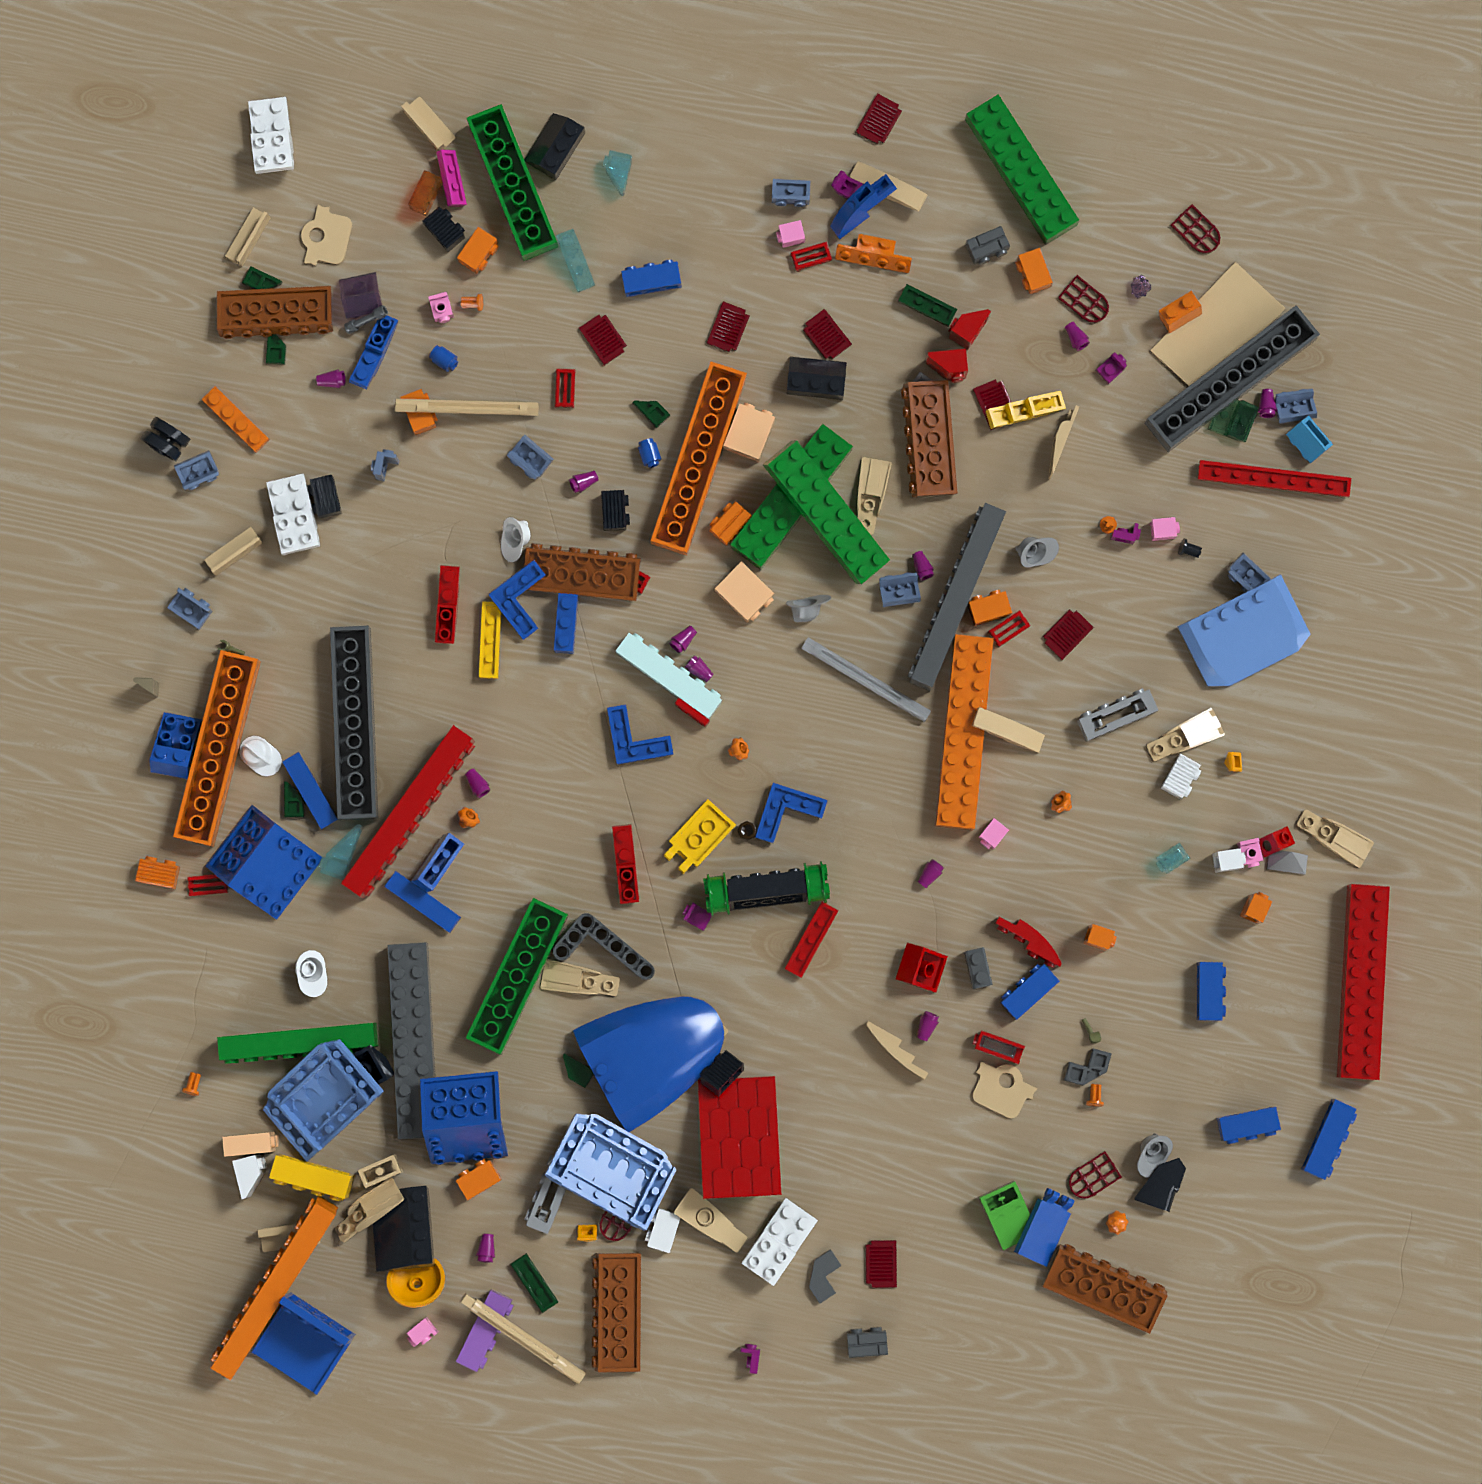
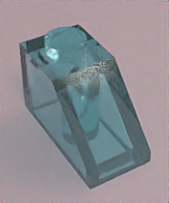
(618, 169)
(1172, 858)

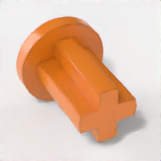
(473, 302)
(1108, 524)
(192, 1084)
(1095, 1096)

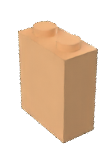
(749, 432)
(745, 592)
(250, 1143)

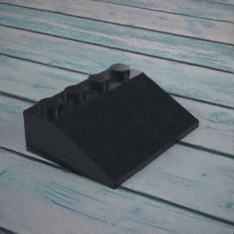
(405, 1233)

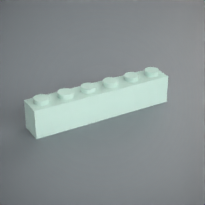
(668, 675)

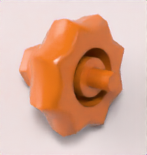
(739, 749)
(1061, 802)
(468, 818)
(1117, 1222)

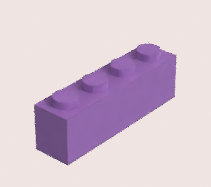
(482, 1333)

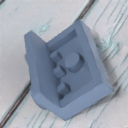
(791, 192)
(1295, 405)
(530, 458)
(379, 465)
(197, 470)
(1246, 573)
(899, 589)
(189, 608)

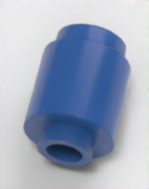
(443, 358)
(649, 453)

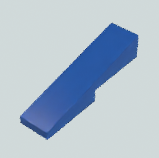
(310, 790)
(422, 901)

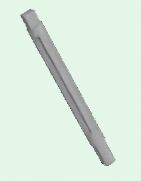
(866, 679)

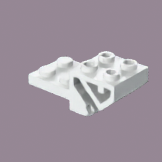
(271, 135)
(293, 514)
(779, 1241)

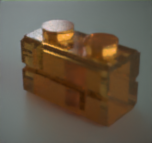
(425, 193)

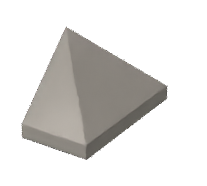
(1287, 862)

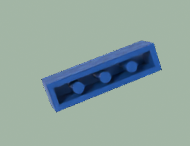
(1328, 1139)

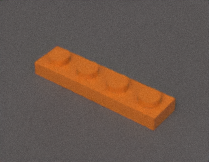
(235, 419)

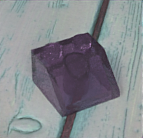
(360, 295)

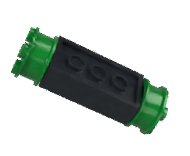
(767, 889)

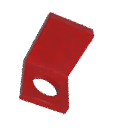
(1279, 840)

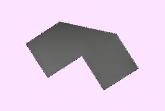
(1097, 1066)
(822, 1267)

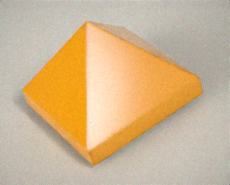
(1233, 761)
(587, 1233)

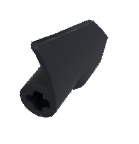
(1162, 1185)

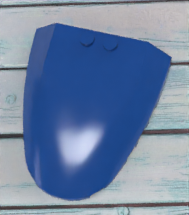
(650, 1053)

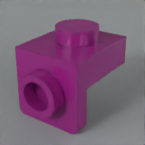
(845, 185)

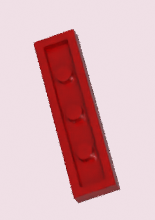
(811, 939)

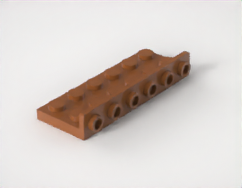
(274, 312)
(929, 438)
(585, 572)
(1105, 1288)
(617, 1312)

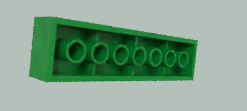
(1021, 169)
(512, 182)
(826, 512)
(777, 513)
(517, 976)
(293, 1042)

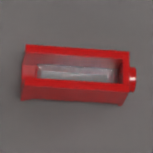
(998, 1047)

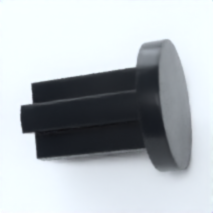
(1189, 549)

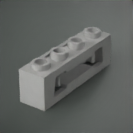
(1146, 702)
(539, 1222)

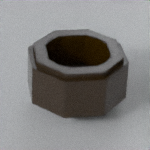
(747, 830)

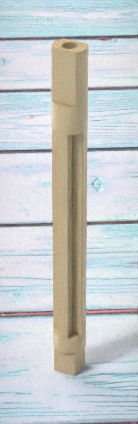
(467, 407)
(523, 1338)

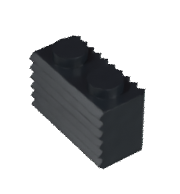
(444, 229)
(325, 496)
(614, 510)
(721, 1073)

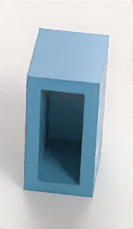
(1309, 439)

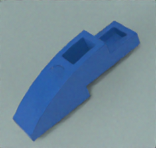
(860, 202)
(374, 352)

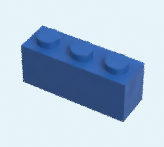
(651, 278)
(566, 623)
(437, 862)
(1029, 991)
(1210, 991)
(1248, 1124)

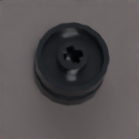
(165, 439)

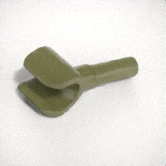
(230, 648)
(1094, 1037)

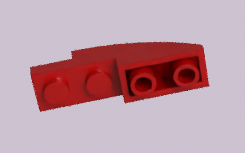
(447, 604)
(625, 863)
(1037, 944)

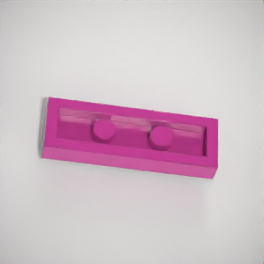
(451, 178)

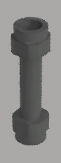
(378, 313)

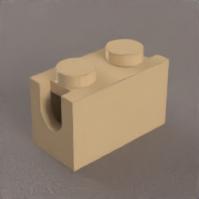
(380, 1171)

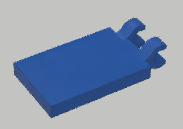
(1044, 1227)

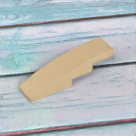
(904, 194)
(1008, 730)
(891, 1045)

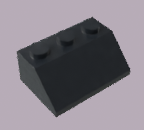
(555, 145)
(816, 378)
(374, 1063)

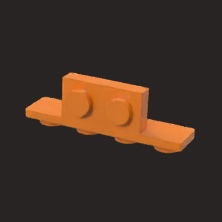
(875, 253)

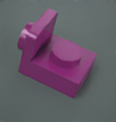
(1112, 367)
(1122, 534)
(696, 916)
(752, 1361)

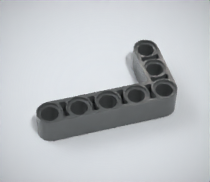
(606, 943)

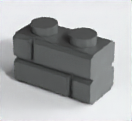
(988, 245)
(978, 968)
(867, 1343)

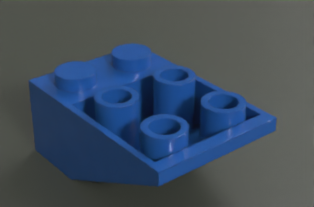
(175, 745)

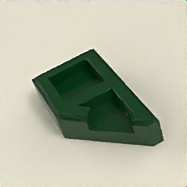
(259, 280)
(275, 350)
(652, 411)
(292, 802)
(577, 1071)

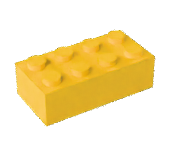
(311, 1176)

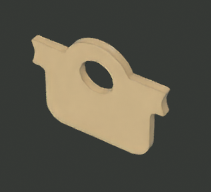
(335, 241)
(999, 1099)

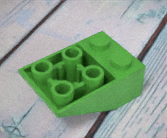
(1006, 1213)

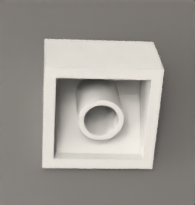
(249, 1173)

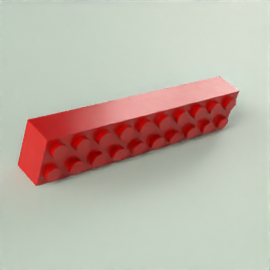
(408, 812)
(1363, 982)

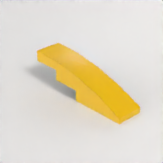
(1025, 409)

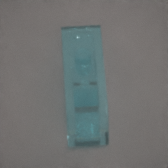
(575, 260)
(340, 856)

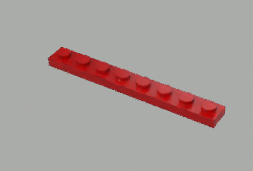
(1274, 478)

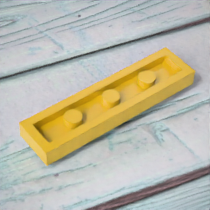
(490, 641)

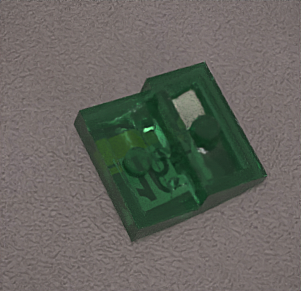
(1235, 421)

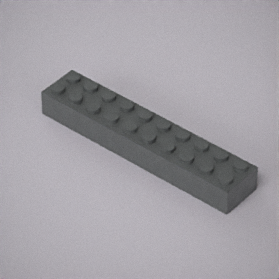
(1232, 378)
(958, 594)
(354, 723)
(411, 1031)

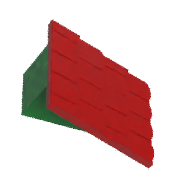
(740, 1139)

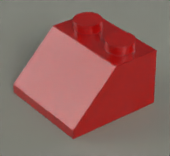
(967, 327)
(949, 364)
(921, 967)

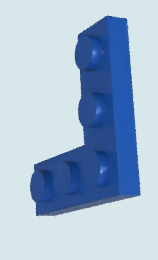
(505, 598)
(629, 751)
(790, 798)

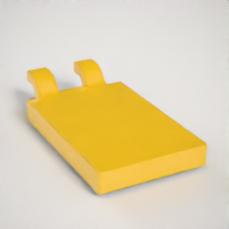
(699, 836)

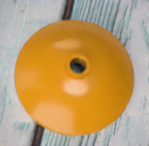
(402, 1285)

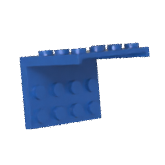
(263, 862)
(462, 1118)
(303, 1342)

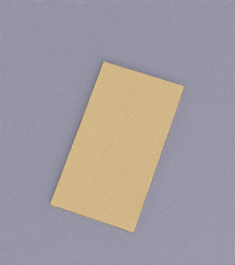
(1230, 317)

